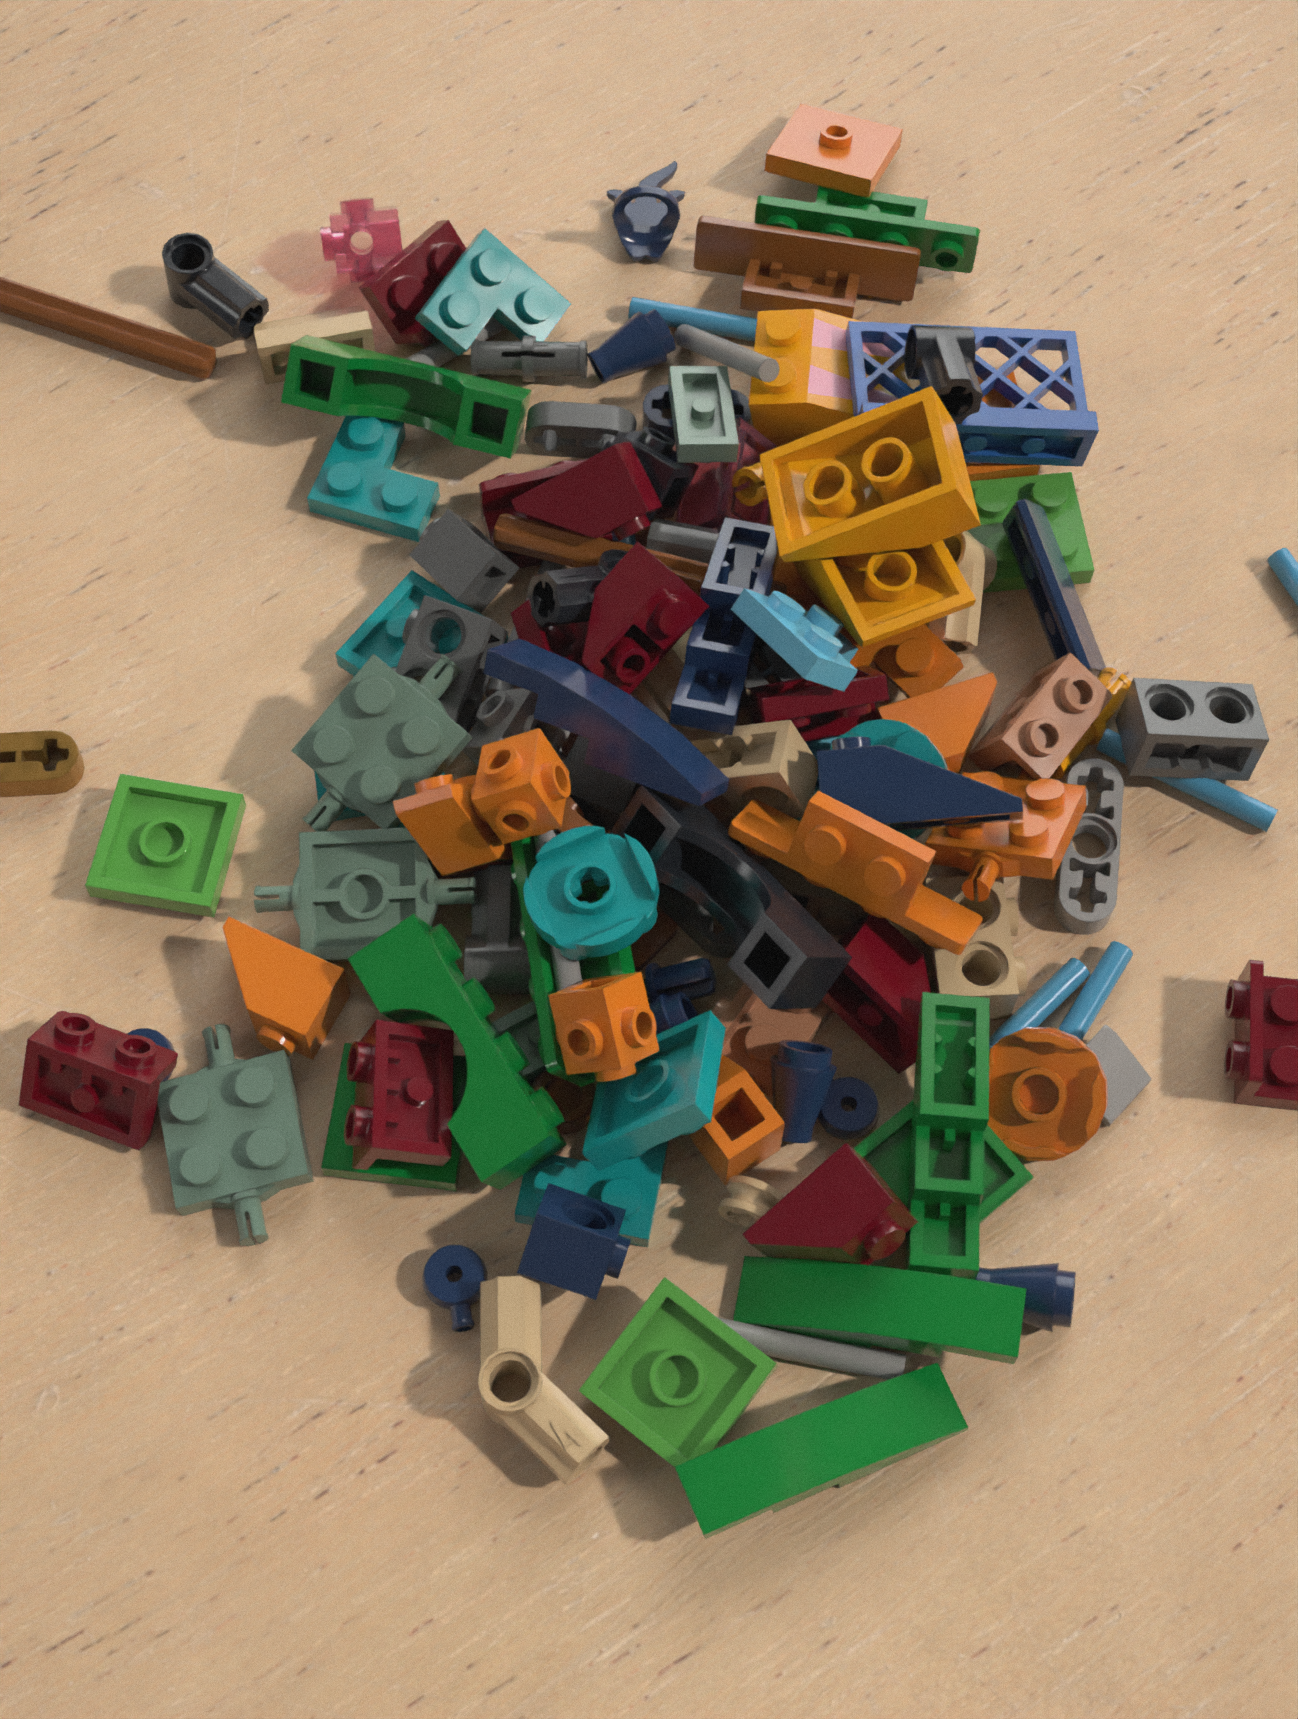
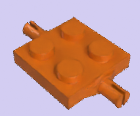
(1013, 847)

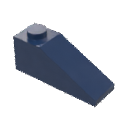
(908, 790)

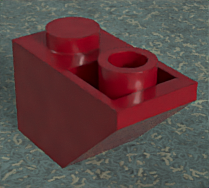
(637, 618)

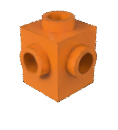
(520, 786)
(604, 1025)

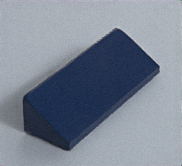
(1051, 585)

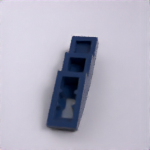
(720, 642)
(620, 729)

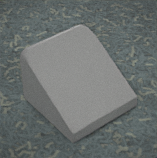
(1123, 1072)

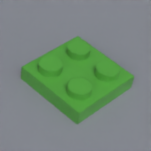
(1060, 502)
(166, 845)
(678, 1376)

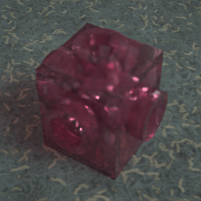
(357, 216)

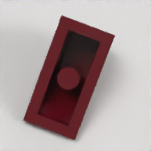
(596, 495)
(881, 990)
(835, 1215)

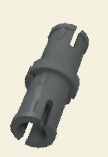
(529, 358)

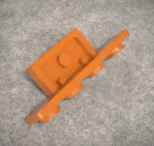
(861, 861)

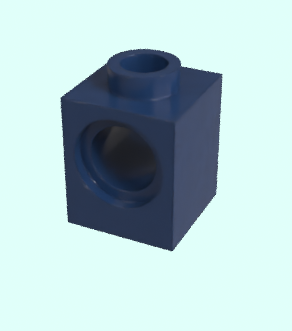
(574, 1242)

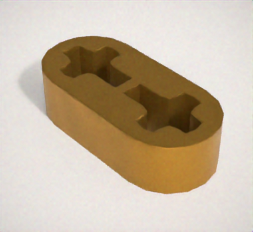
(23, 761)

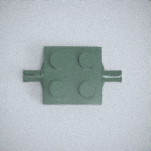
(381, 741)
(358, 888)
(234, 1134)

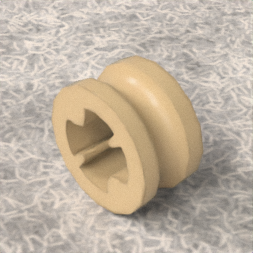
(748, 1200)

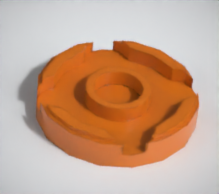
(1045, 1093)

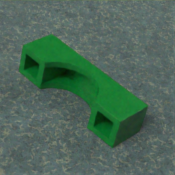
(368, 383)
(501, 1119)

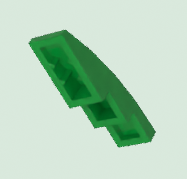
(948, 1134)
(882, 1307)
(820, 1449)

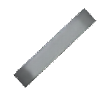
(1104, 869)

